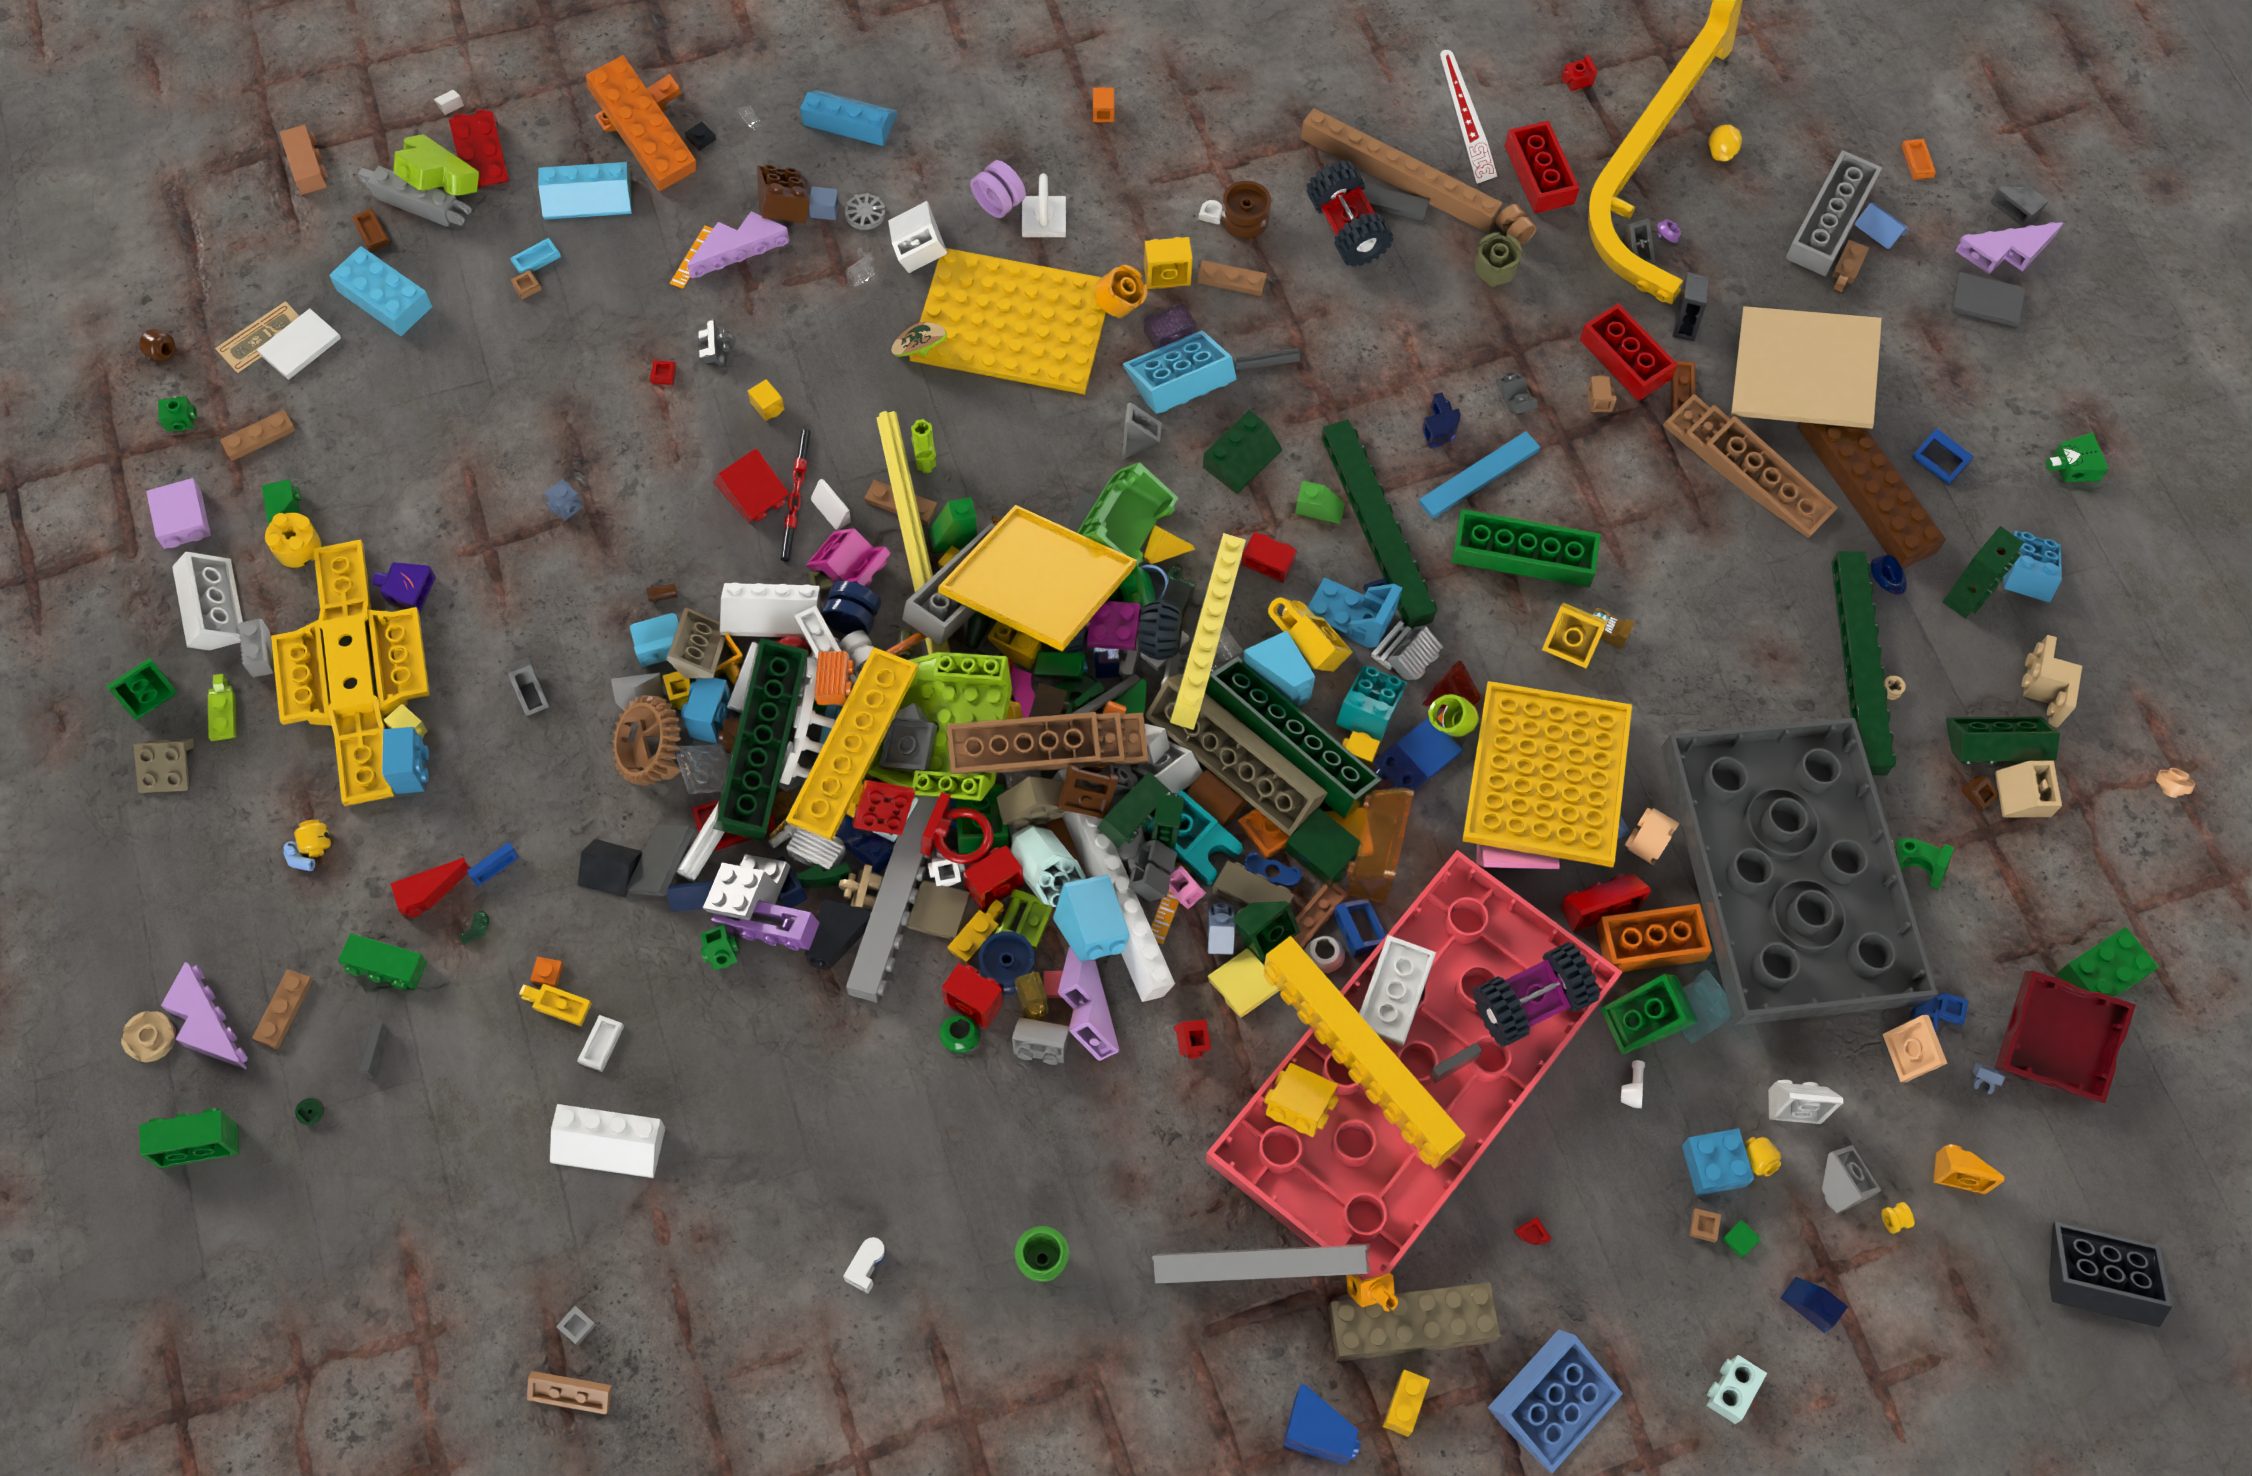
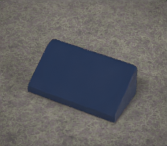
(688, 896)

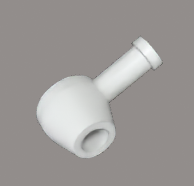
(1632, 1093)

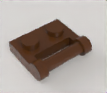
(1084, 799)

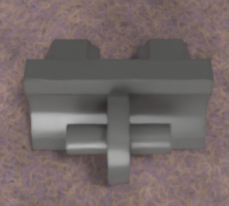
(718, 343)

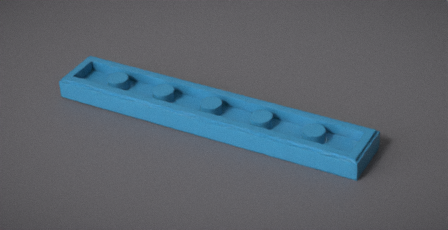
(1479, 475)

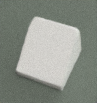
(449, 102)

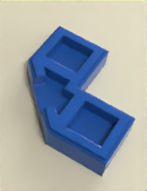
(1943, 1007)

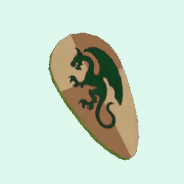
(918, 339)

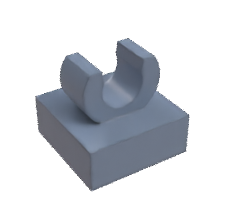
(1987, 1074)

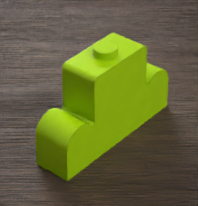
(431, 166)

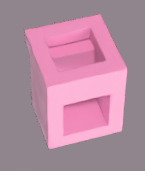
(1190, 893)

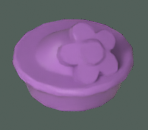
(1669, 230)

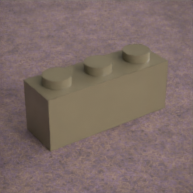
(1243, 887)

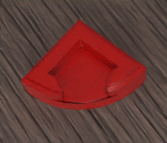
(1533, 1232)

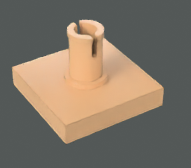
(1914, 1048)

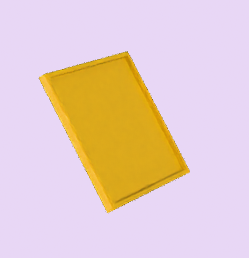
(1037, 577)

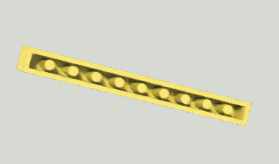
(1207, 632)

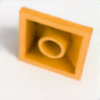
(1964, 1170)

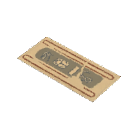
(242, 348)

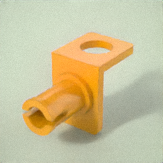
(730, 666)
(1373, 1291)

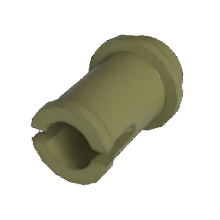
(903, 634)

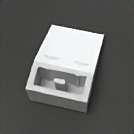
(916, 237)

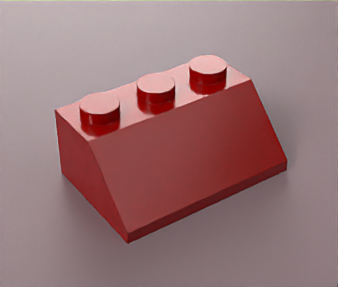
(1615, 897)

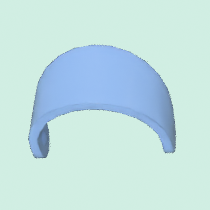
(1146, 568)

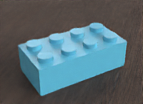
(380, 291)

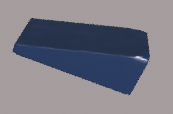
(792, 891)

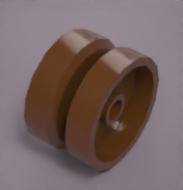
(1246, 209)

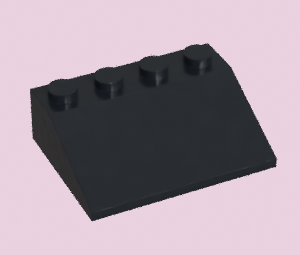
(2108, 1275)

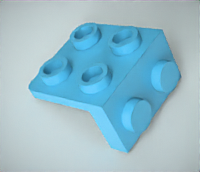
(654, 638)

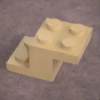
(2052, 681)

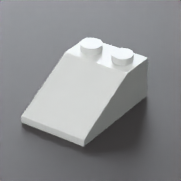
(1802, 1102)

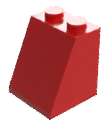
(751, 487)

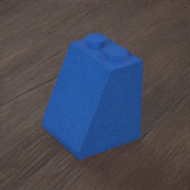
(1320, 1429)

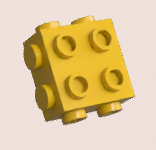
(1301, 1099)

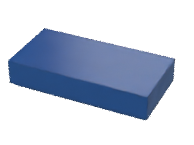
(493, 864)

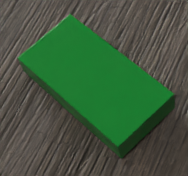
(1059, 664)

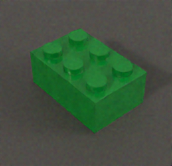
(2110, 965)
(188, 1138)

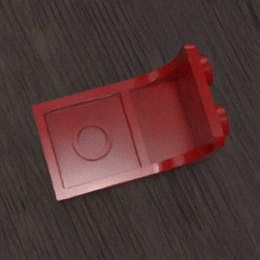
(479, 145)

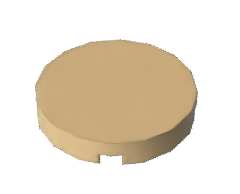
(148, 1036)

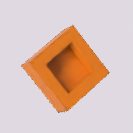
(546, 972)

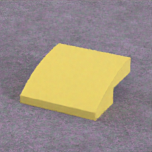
(1242, 983)

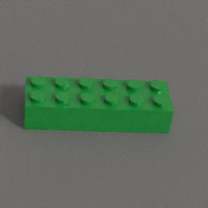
(1526, 548)

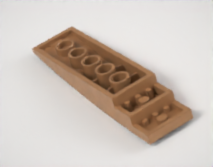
(1750, 465)
(1047, 743)

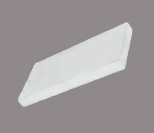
(1396, 989)

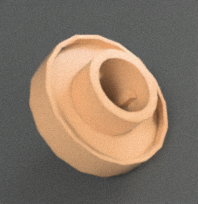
(2175, 782)

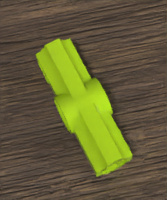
(923, 446)

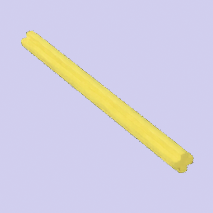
(907, 508)

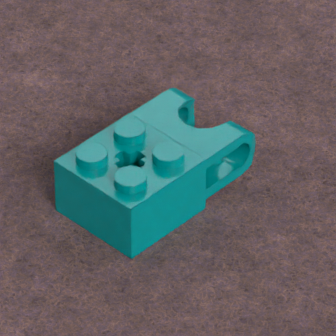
(1200, 840)

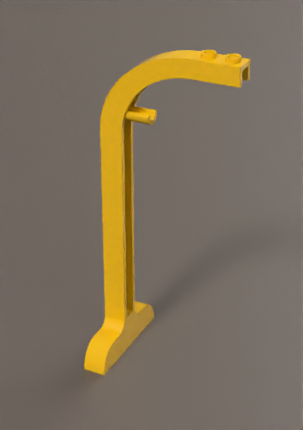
(1714, 40)

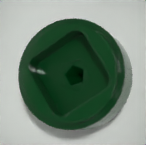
(309, 1111)

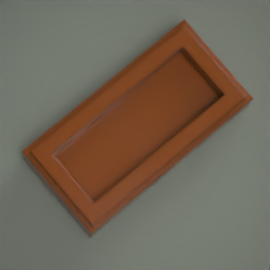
(370, 230)

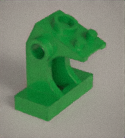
(1926, 856)

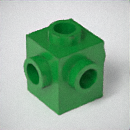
(176, 413)
(719, 947)

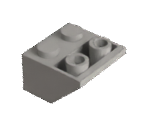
(1040, 1041)

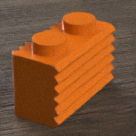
(833, 677)

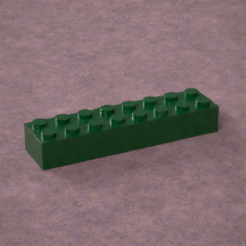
(1293, 735)
(760, 740)

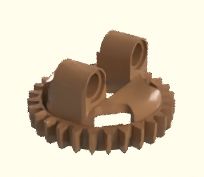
(653, 720)

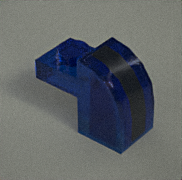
(1443, 424)

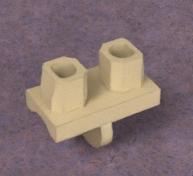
(865, 880)

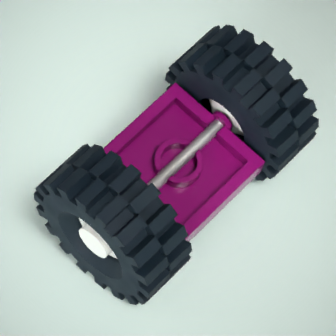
(1536, 994)

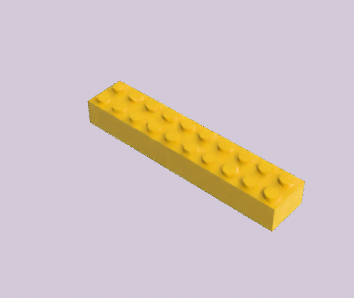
(1363, 1053)

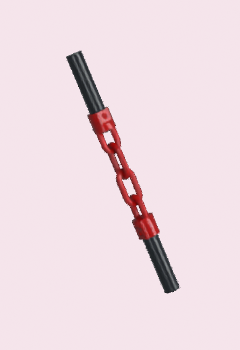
(791, 521)

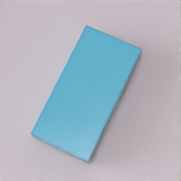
(535, 257)

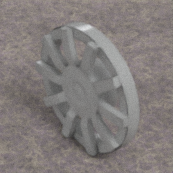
(865, 211)

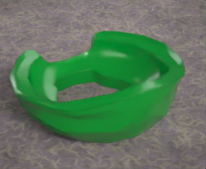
(959, 1045)

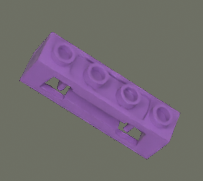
(799, 926)

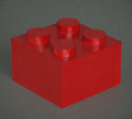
(993, 877)
(973, 994)

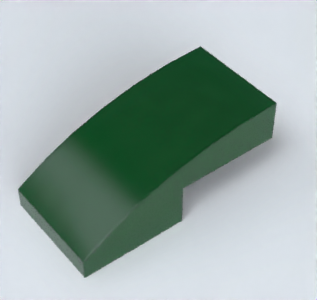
(817, 878)

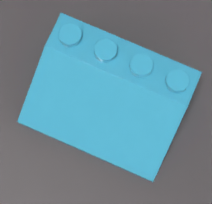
(1181, 371)

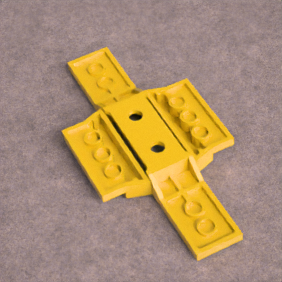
(314, 668)

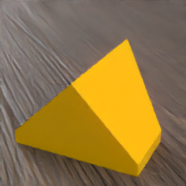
(1164, 545)

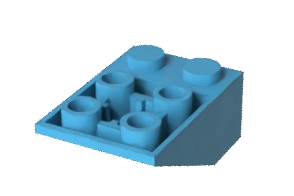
(2037, 569)

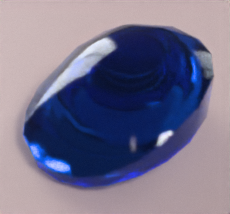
(1889, 574)

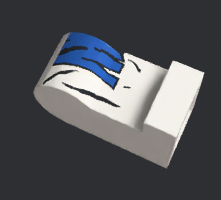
(868, 1256)

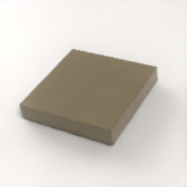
(938, 910)

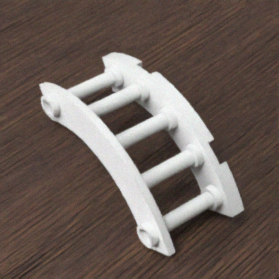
(803, 717)

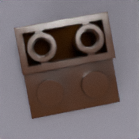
(1216, 798)

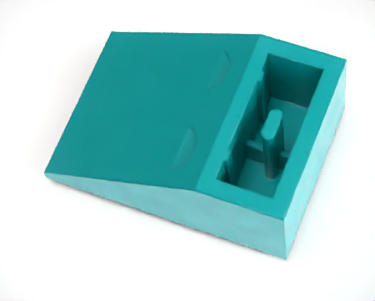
(1371, 702)

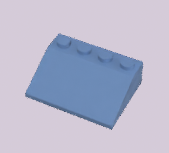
(1555, 1400)

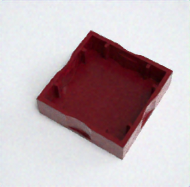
(2065, 1036)

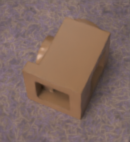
(1601, 394)

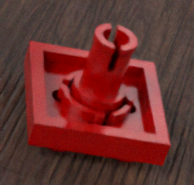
(877, 795)

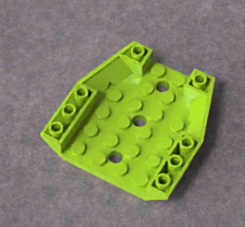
(952, 691)

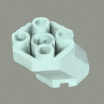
(1044, 862)

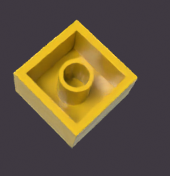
(1168, 262)
(1574, 635)

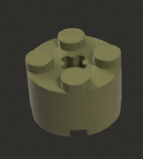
(1497, 259)

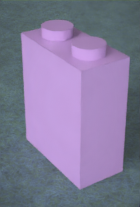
(178, 513)

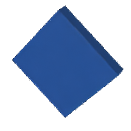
(1429, 748)

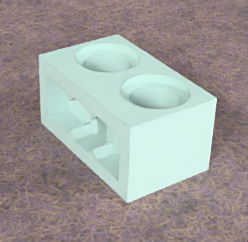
(1740, 1392)

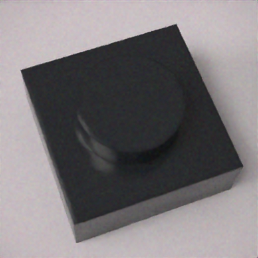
(700, 136)

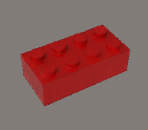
(1541, 167)
(1628, 352)

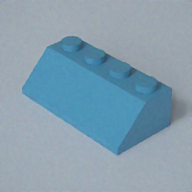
(847, 117)

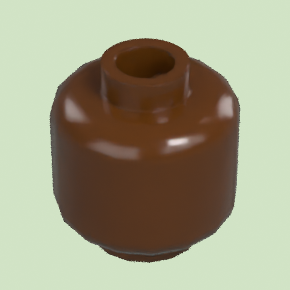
(157, 344)

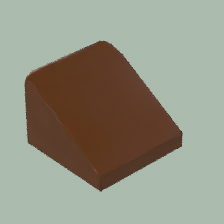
(1980, 791)

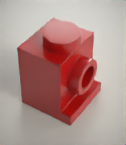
(1579, 73)
(1198, 1033)

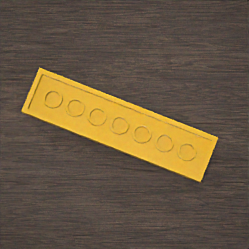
(852, 744)

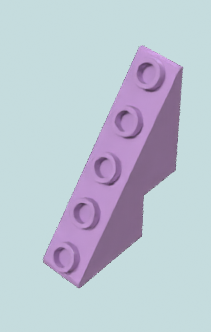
(2014, 245)
(730, 246)
(1091, 1017)
(204, 1022)

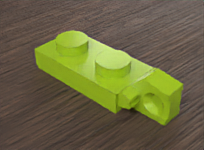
(221, 710)

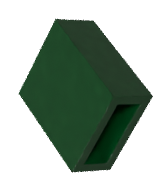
(1323, 847)

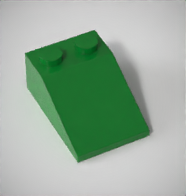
(142, 689)
(970, 832)
(1649, 1013)

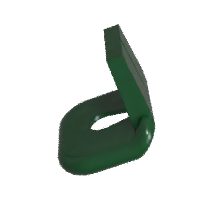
(1086, 686)

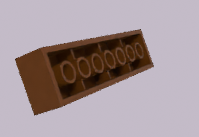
(1875, 491)

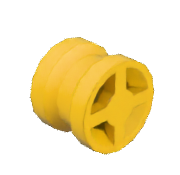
(1897, 1217)

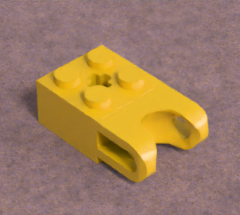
(1311, 635)

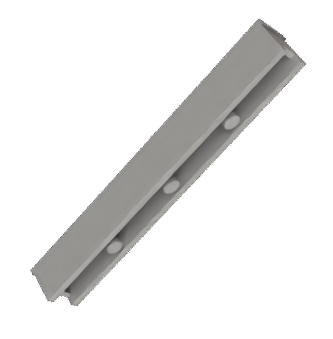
(1262, 1263)

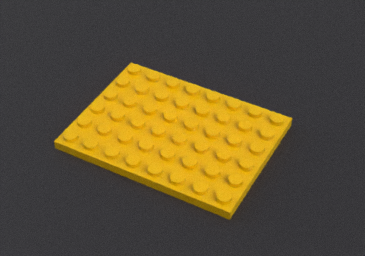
(1014, 320)
(1549, 774)

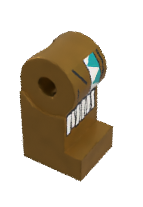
(1616, 630)

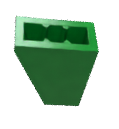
(954, 526)

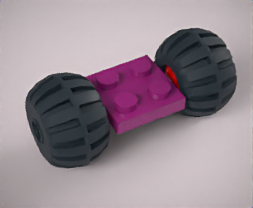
(1118, 625)

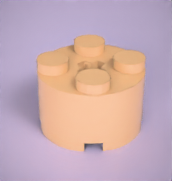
(1653, 835)

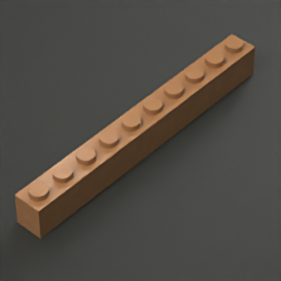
(1401, 170)

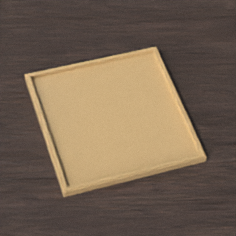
(1807, 367)

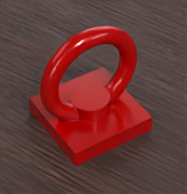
(939, 826)

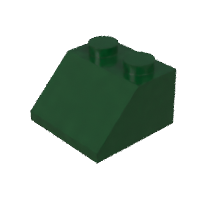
(1265, 926)

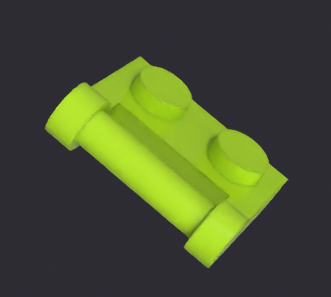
(1033, 919)

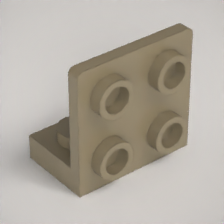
(162, 765)

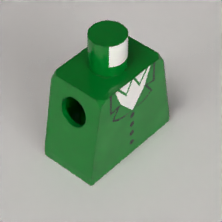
(2079, 460)

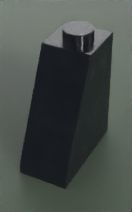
(1691, 306)
(836, 934)

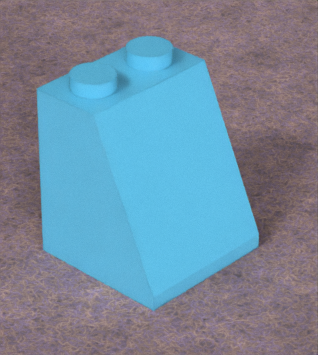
(1283, 667)
(1091, 918)

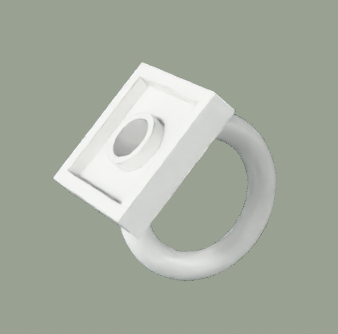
(1043, 213)

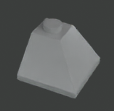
(1847, 1180)

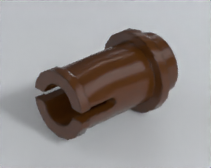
(661, 592)

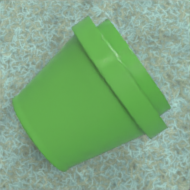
(1039, 1242)

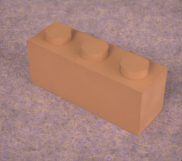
(304, 159)

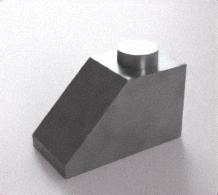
(2020, 203)
(527, 686)

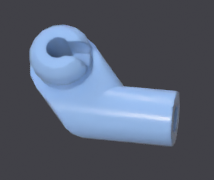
(295, 858)

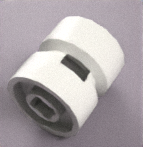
(858, 648)

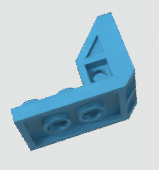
(1354, 614)

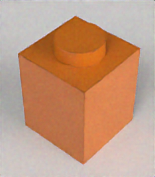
(1103, 104)

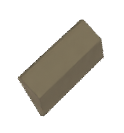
(696, 645)

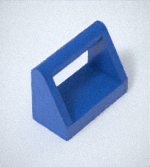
(1950, 446)
(1349, 930)

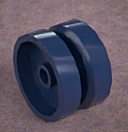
(850, 607)
(1003, 949)

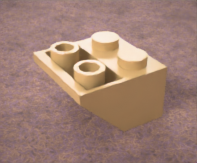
(2029, 789)

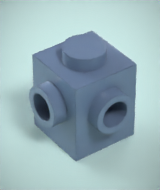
(562, 500)

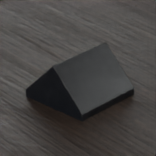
(607, 867)

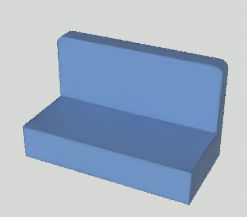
(1881, 225)

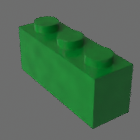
(382, 962)

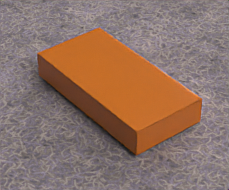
(1918, 159)

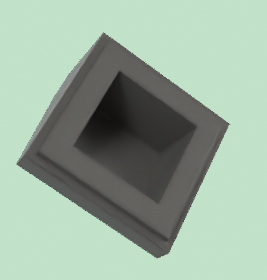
(911, 713)

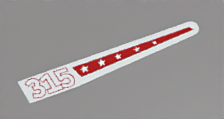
(1470, 125)

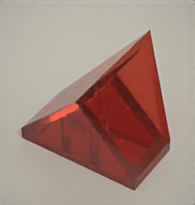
(1455, 682)

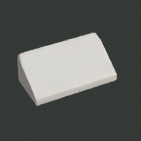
(830, 505)

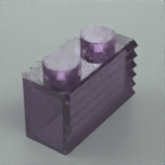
(1169, 325)

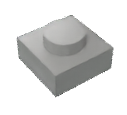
(576, 1325)

